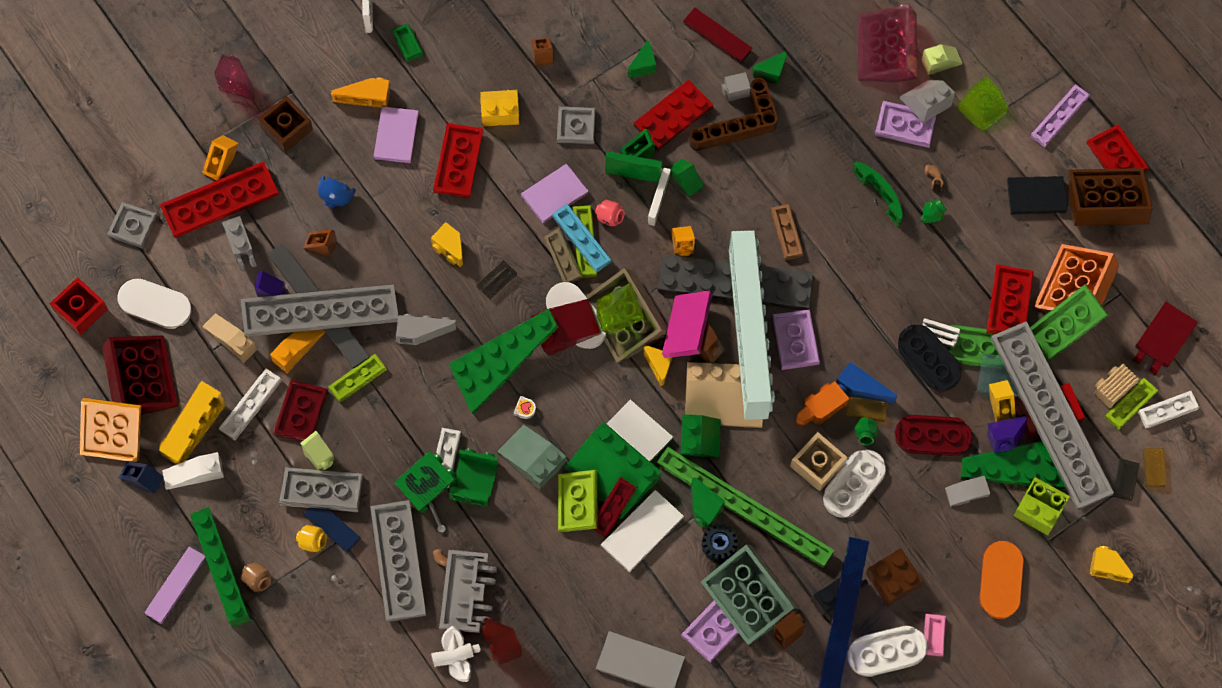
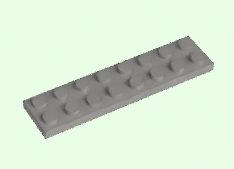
(319, 310)

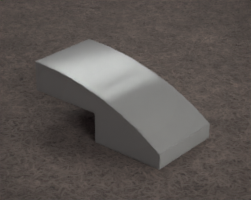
(967, 490)

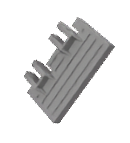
(463, 589)

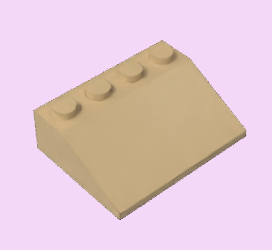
(717, 393)

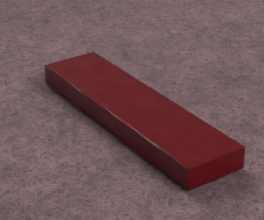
(717, 35)

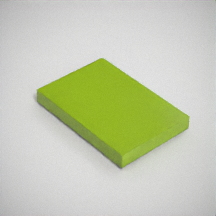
(577, 501)

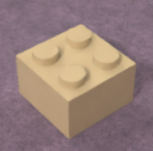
(818, 461)

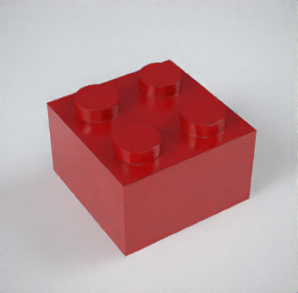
(78, 306)

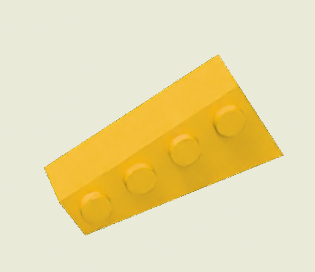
(192, 423)

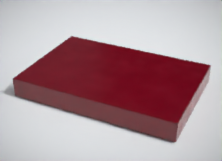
(300, 410)

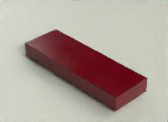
(614, 506)

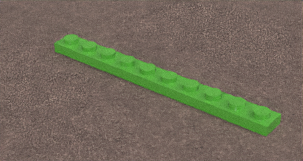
(748, 508)

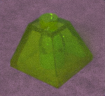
(983, 104)
(618, 310)

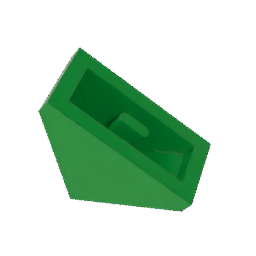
(643, 63)
(770, 69)
(640, 146)
(686, 177)

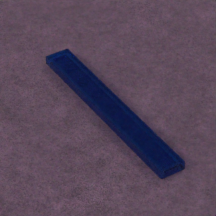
(843, 613)

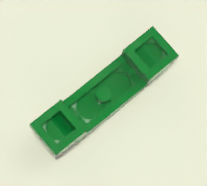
(868, 174)

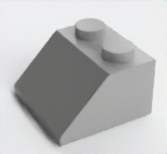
(929, 99)

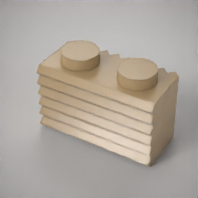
(1116, 386)

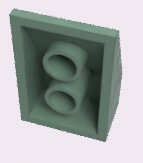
(532, 456)

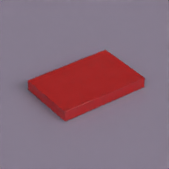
(1115, 150)

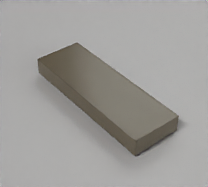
(563, 256)

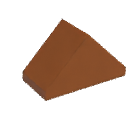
(542, 51)
(321, 242)

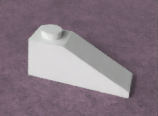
(194, 471)

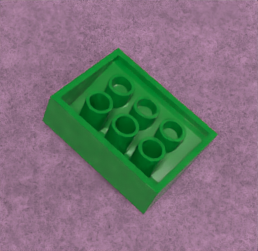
(614, 459)

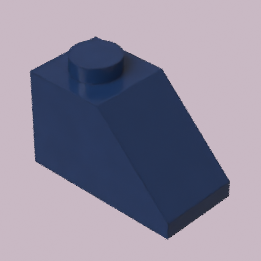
(141, 476)

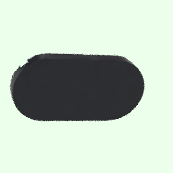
(929, 357)

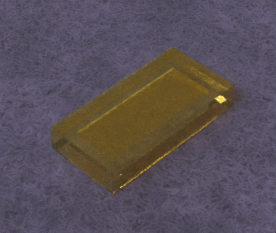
(868, 408)
(1154, 467)

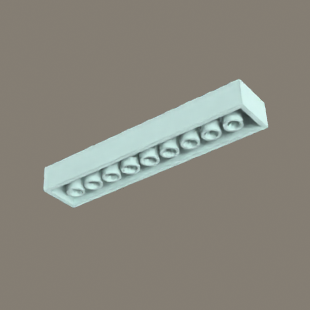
(750, 325)

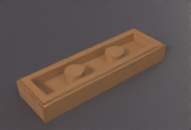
(786, 232)

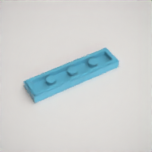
(581, 238)

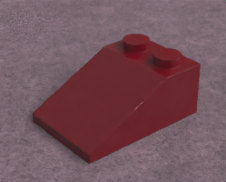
(575, 324)

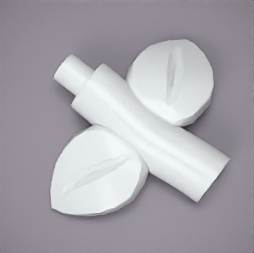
(455, 654)

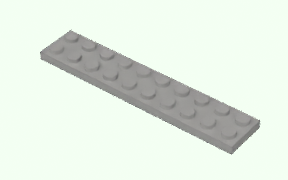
(1052, 415)

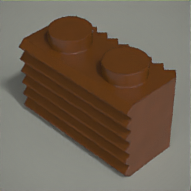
(788, 629)

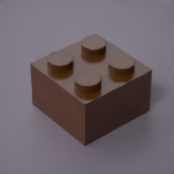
(285, 124)
(894, 577)

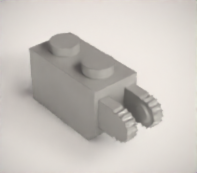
(239, 241)

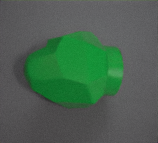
(933, 211)
(866, 431)

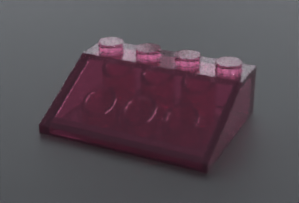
(887, 45)

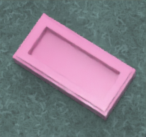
(934, 633)

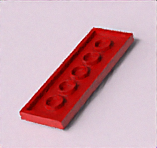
(219, 199)

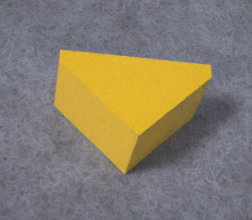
(658, 364)

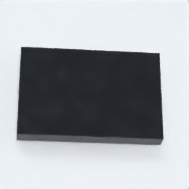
(1036, 195)

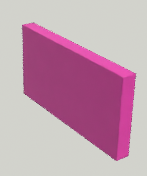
(687, 324)

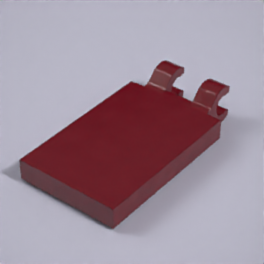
(1164, 336)

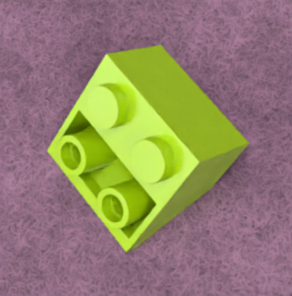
(1041, 506)

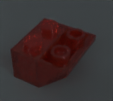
(503, 641)

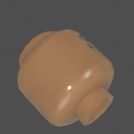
(256, 577)

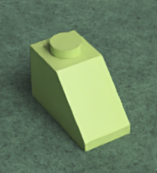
(940, 58)
(317, 451)

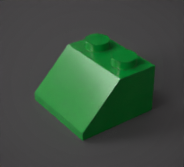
(700, 436)

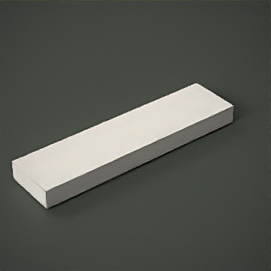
(250, 404)

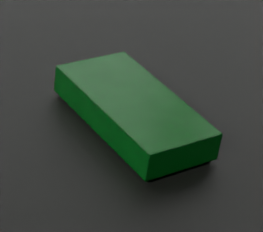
(407, 42)

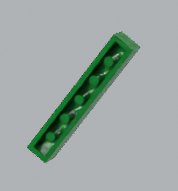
(220, 567)

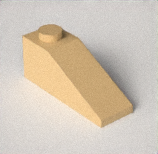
(230, 337)

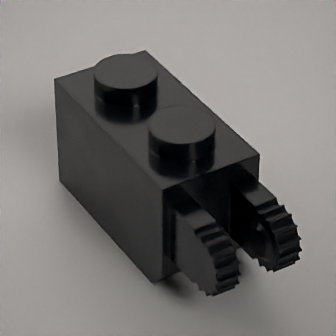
(825, 598)

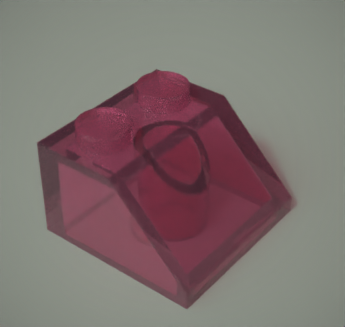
(233, 78)

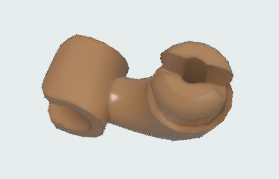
(935, 172)
(439, 557)

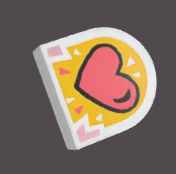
(525, 408)

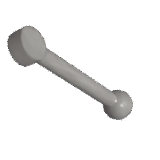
(441, 528)

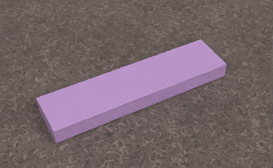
(1059, 116)
(175, 585)

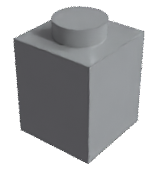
(736, 86)

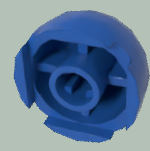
(334, 192)

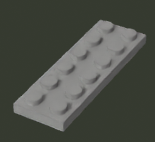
(398, 561)

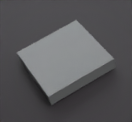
(576, 125)
(132, 225)

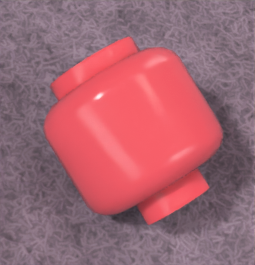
(610, 213)

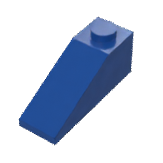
(860, 384)

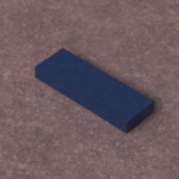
(333, 527)

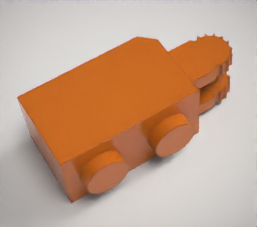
(822, 405)

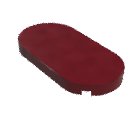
(933, 435)

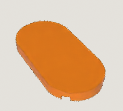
(1001, 579)

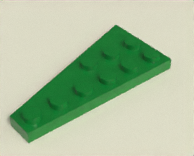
(496, 361)
(1014, 466)

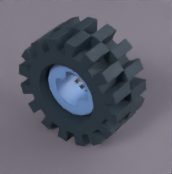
(727, 536)

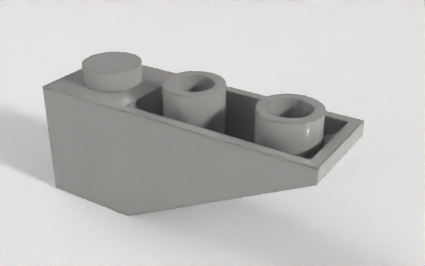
(417, 330)

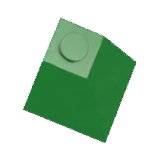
(705, 504)

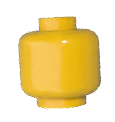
(311, 538)

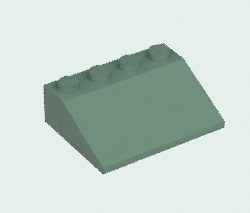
(749, 594)

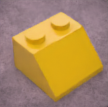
(499, 108)

